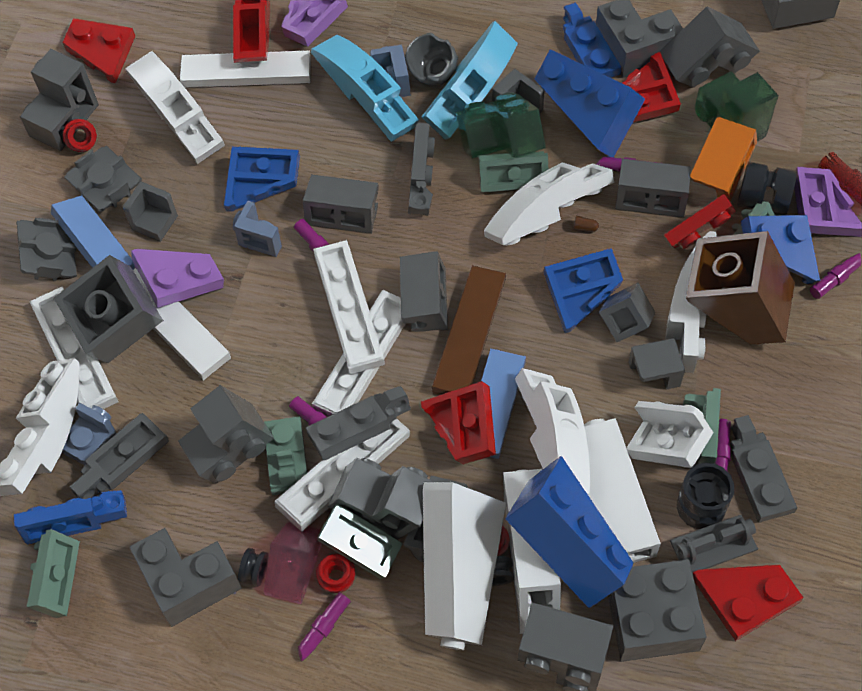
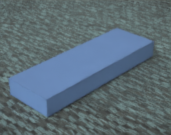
(88, 231)
(500, 376)

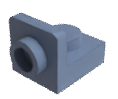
(393, 62)
(256, 234)
(88, 433)

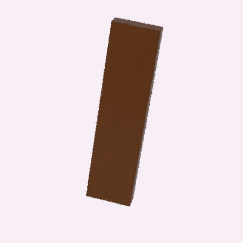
(469, 330)

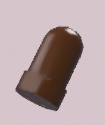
(585, 224)

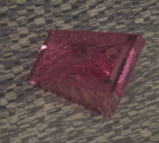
(291, 562)

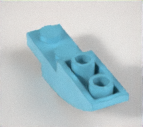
(472, 79)
(368, 82)

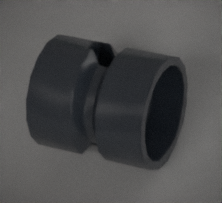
(756, 180)
(705, 495)

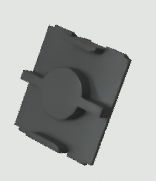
(103, 178)
(45, 249)

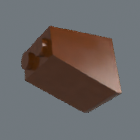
(743, 286)

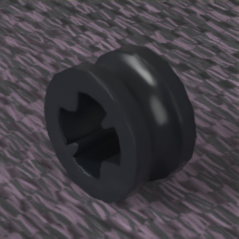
(253, 567)
(501, 573)

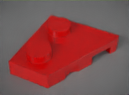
(100, 45)
(656, 87)
(710, 216)
(464, 421)
(747, 595)

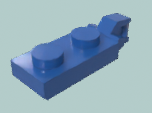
(588, 42)
(72, 517)

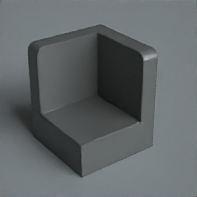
(521, 85)
(150, 211)
(627, 312)
(658, 361)

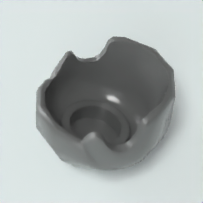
(431, 59)

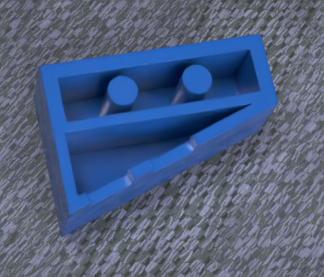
(591, 100)
(570, 533)

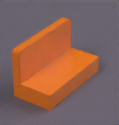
(724, 156)

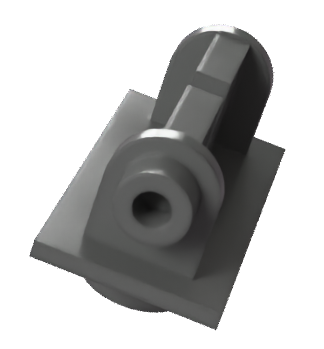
(716, 543)

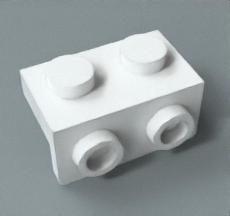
(669, 434)

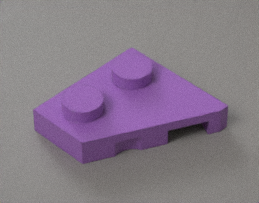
(310, 18)
(825, 203)
(176, 275)

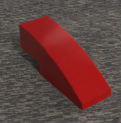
(251, 30)

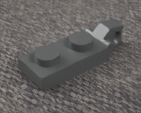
(421, 174)
(357, 422)
(119, 457)
(760, 472)

